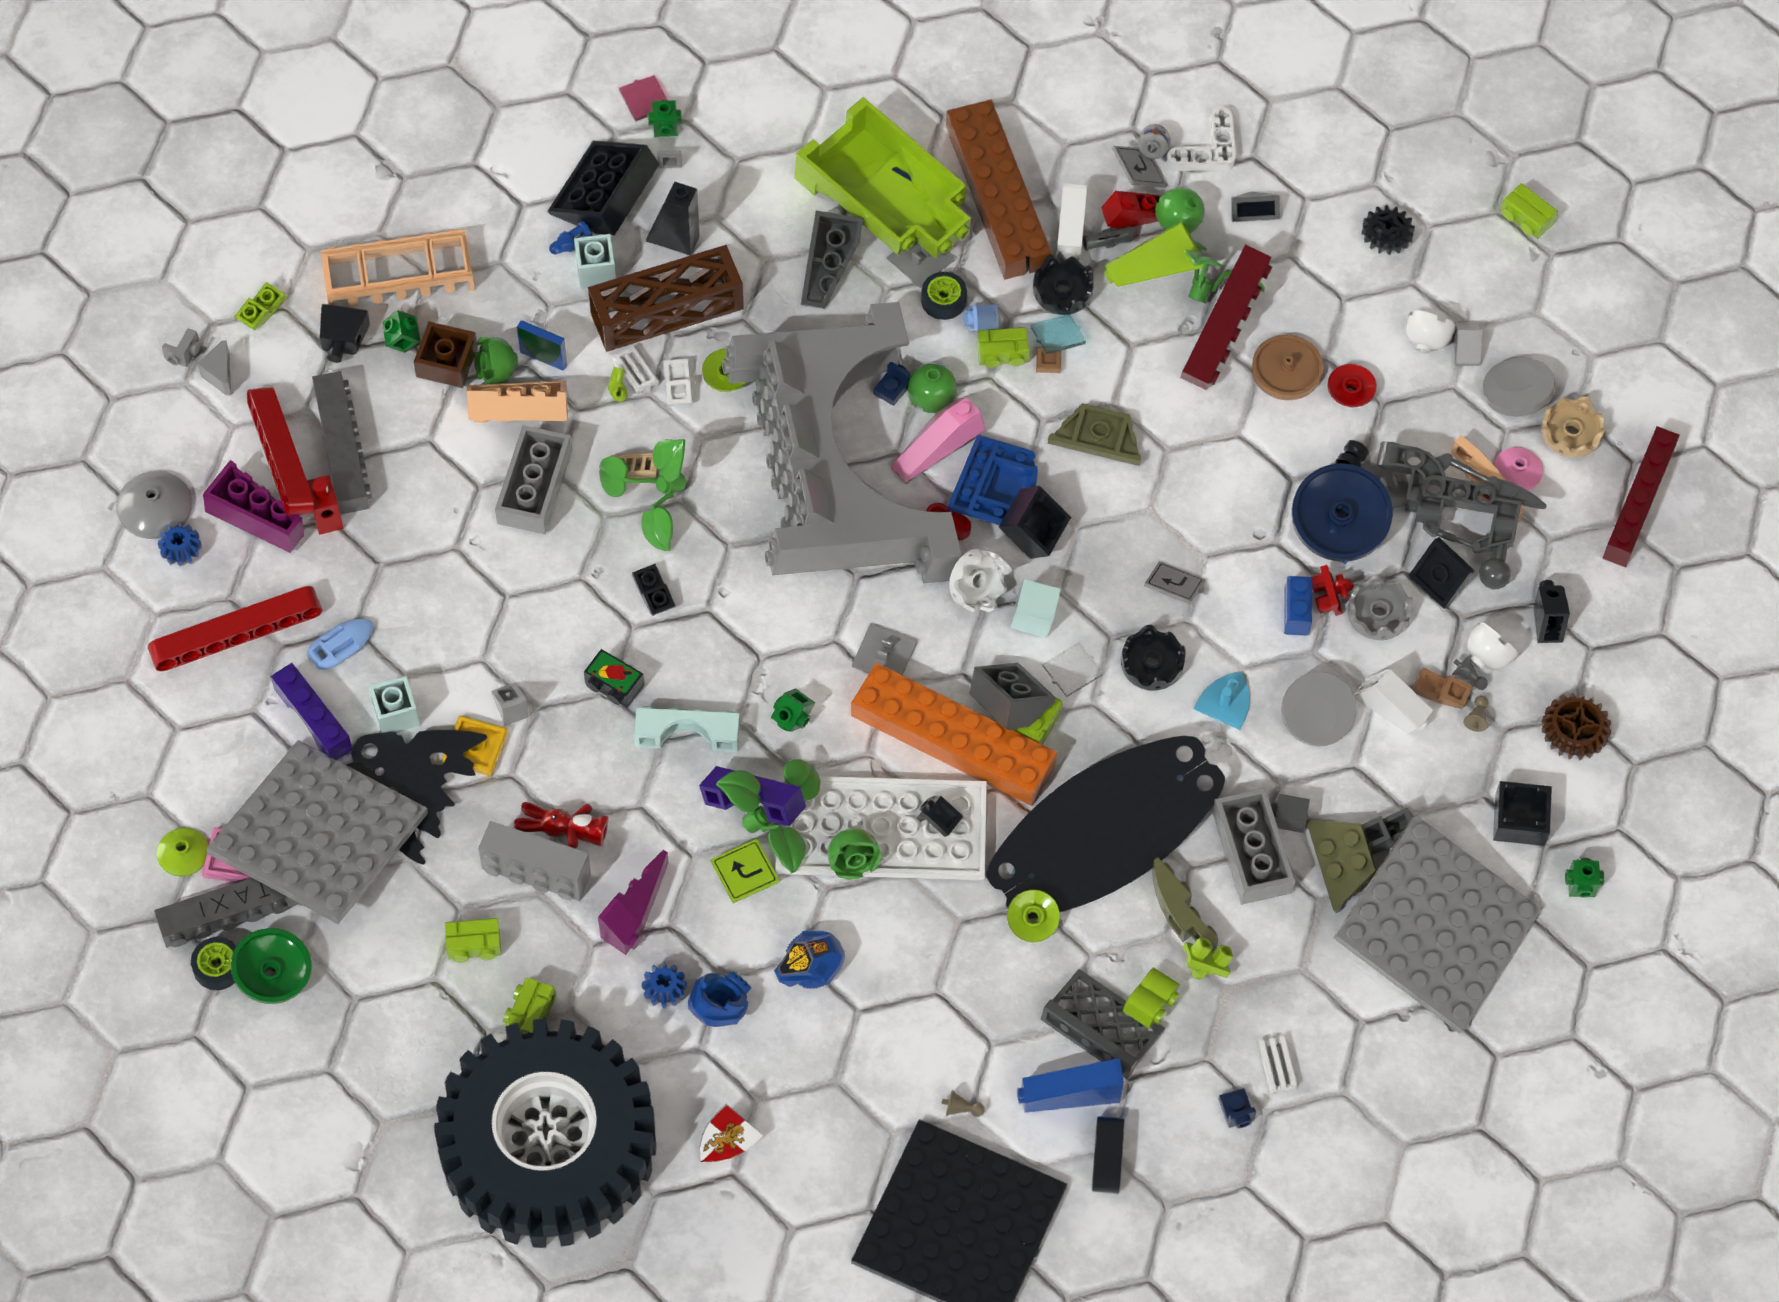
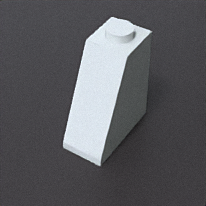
(1071, 221)
(1394, 701)

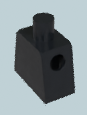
(342, 330)
(1550, 601)

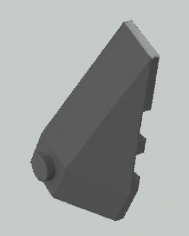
(830, 250)

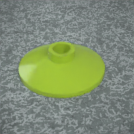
(713, 373)
(182, 862)
(1033, 902)

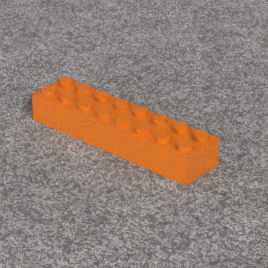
(953, 734)

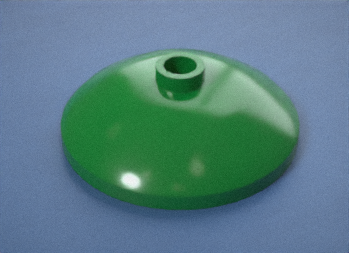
(274, 951)

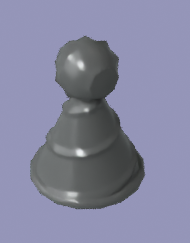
(1466, 670)

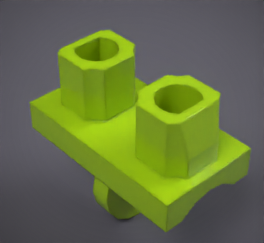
(1205, 961)

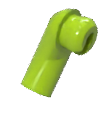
(616, 385)

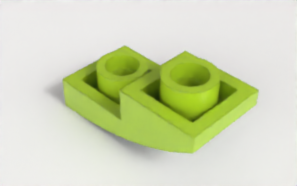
(262, 307)

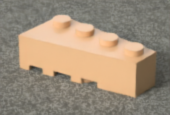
(518, 401)

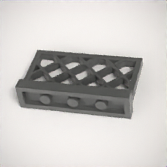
(1086, 1035)

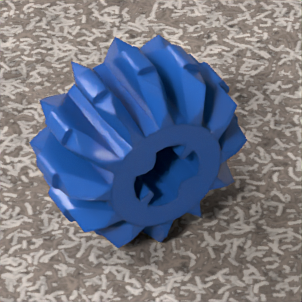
(179, 544)
(658, 992)

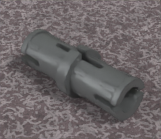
(1094, 240)

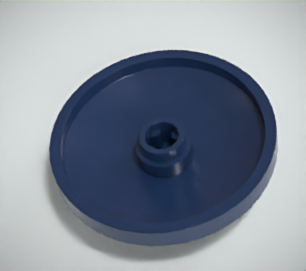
(1342, 512)

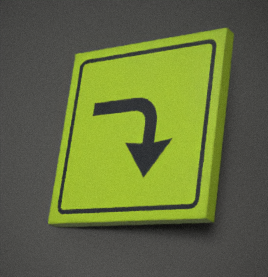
(744, 871)

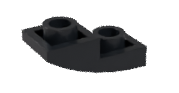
(653, 590)

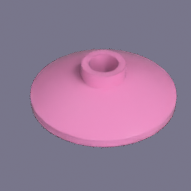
(1525, 476)

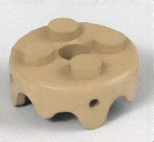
(1573, 413)

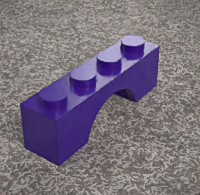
(320, 722)
(780, 800)

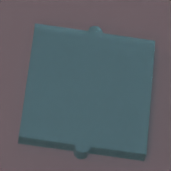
(1058, 334)

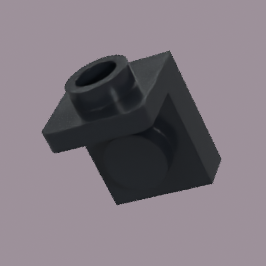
(940, 815)

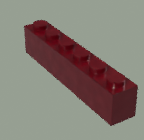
(1226, 316)
(1641, 496)

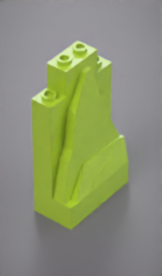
(858, 174)

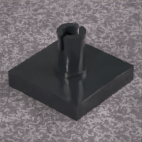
(1441, 572)

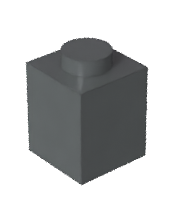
(1291, 812)

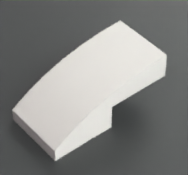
(677, 382)

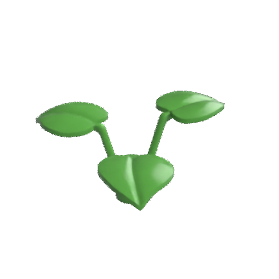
(1202, 285)
(668, 458)
(743, 792)

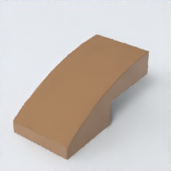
(1442, 690)

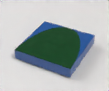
(542, 345)

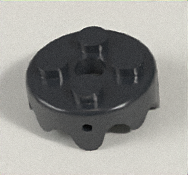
(1063, 272)
(1156, 644)

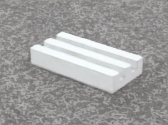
(645, 385)
(1273, 1043)

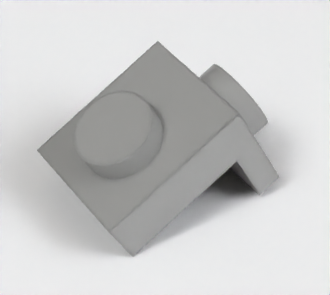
(186, 349)

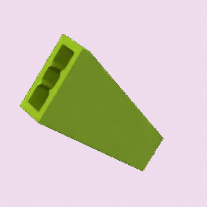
(1154, 258)

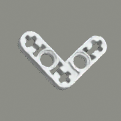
(1213, 153)

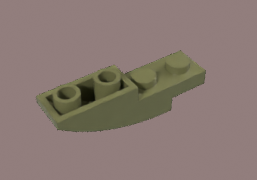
(1174, 902)

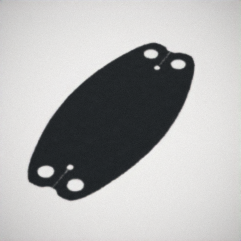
(1108, 824)

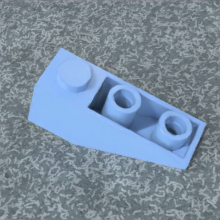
(981, 317)

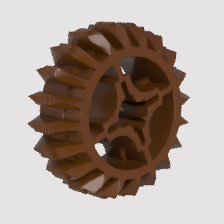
(1590, 723)

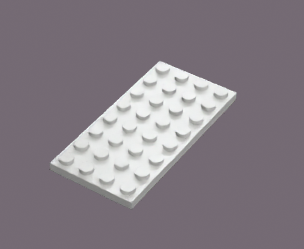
(890, 813)

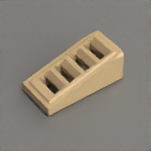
(642, 460)

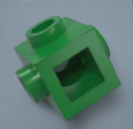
(664, 118)
(401, 331)
(792, 710)
(1584, 878)

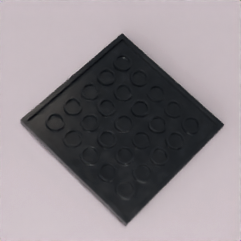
(958, 1220)

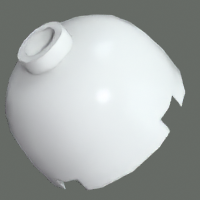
(1428, 331)
(1489, 648)

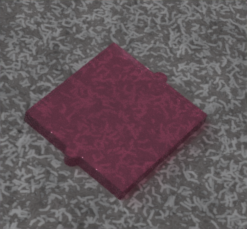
(640, 95)

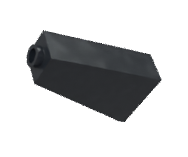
(677, 220)

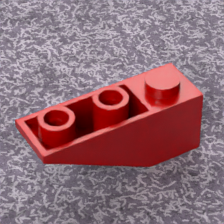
(1129, 209)

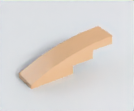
(1477, 461)

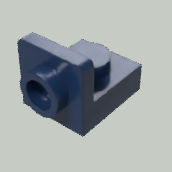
(893, 383)
(1237, 1108)

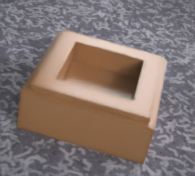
(1048, 363)

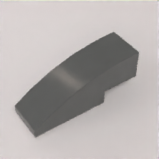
(1384, 832)

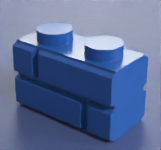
(1297, 605)

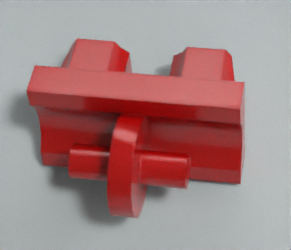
(1325, 581)

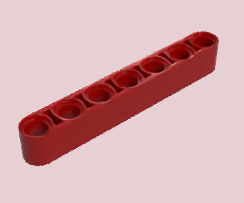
(280, 451)
(234, 628)

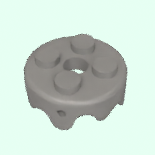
(1379, 594)

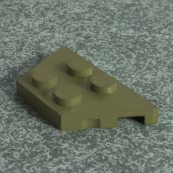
(1099, 433)
(1343, 858)

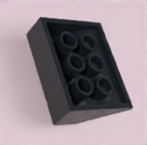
(605, 185)

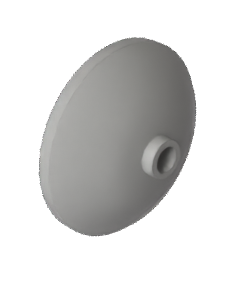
(151, 516)

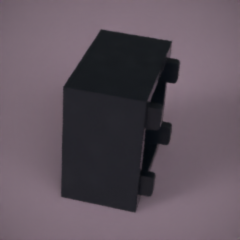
(1035, 522)
(1522, 813)

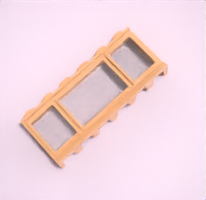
(397, 266)

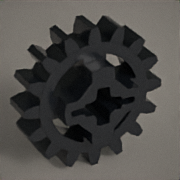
(1388, 229)

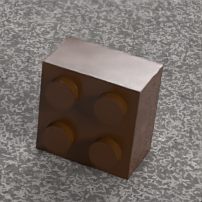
(445, 354)

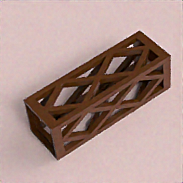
(643, 305)

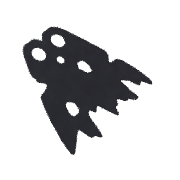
(413, 775)

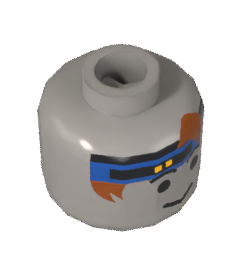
(1154, 141)

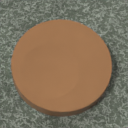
(1287, 367)

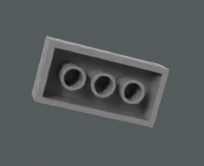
(533, 479)
(1253, 846)
(534, 861)

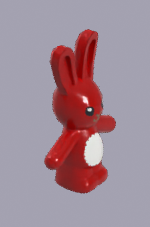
(558, 822)

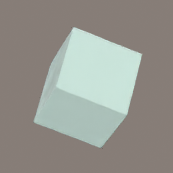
(594, 260)
(1035, 608)
(394, 705)

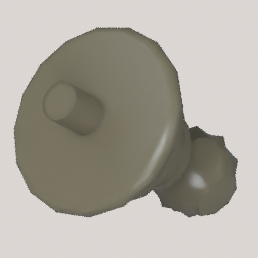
(1476, 719)
(958, 1104)

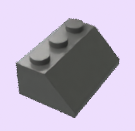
(1010, 694)

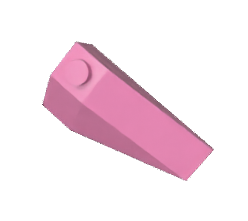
(939, 437)

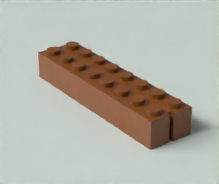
(997, 188)

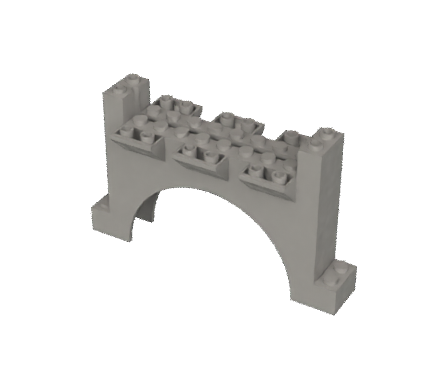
(828, 510)

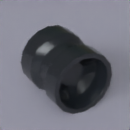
(1353, 453)

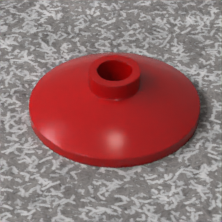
(1352, 377)

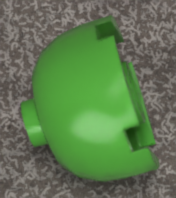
(1178, 206)
(495, 360)
(932, 387)
(853, 853)

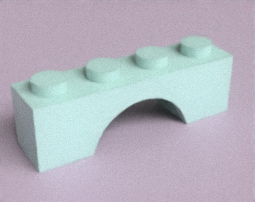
(656, 725)

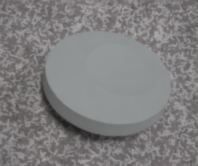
(1519, 386)
(1319, 709)

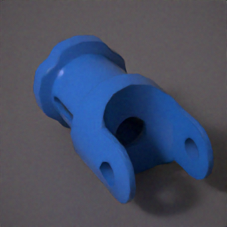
(565, 241)

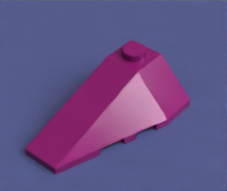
(627, 914)

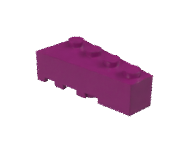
(251, 508)

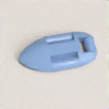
(340, 643)

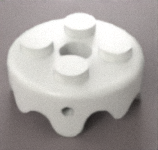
(989, 586)

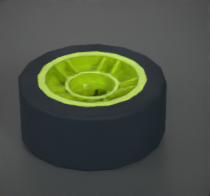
(949, 286)
(209, 953)

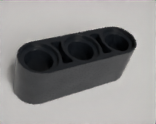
(1108, 1154)

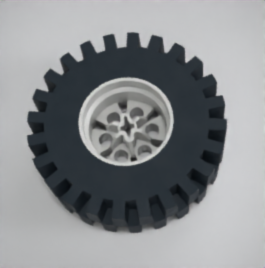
(509, 1083)

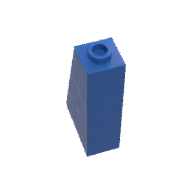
(1073, 1087)

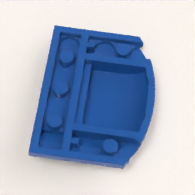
(992, 479)

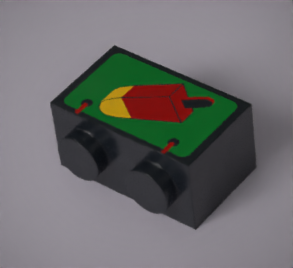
(613, 678)

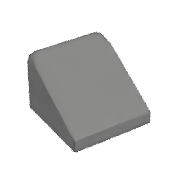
(669, 159)

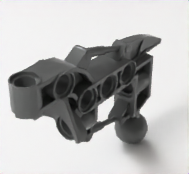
(1504, 503)

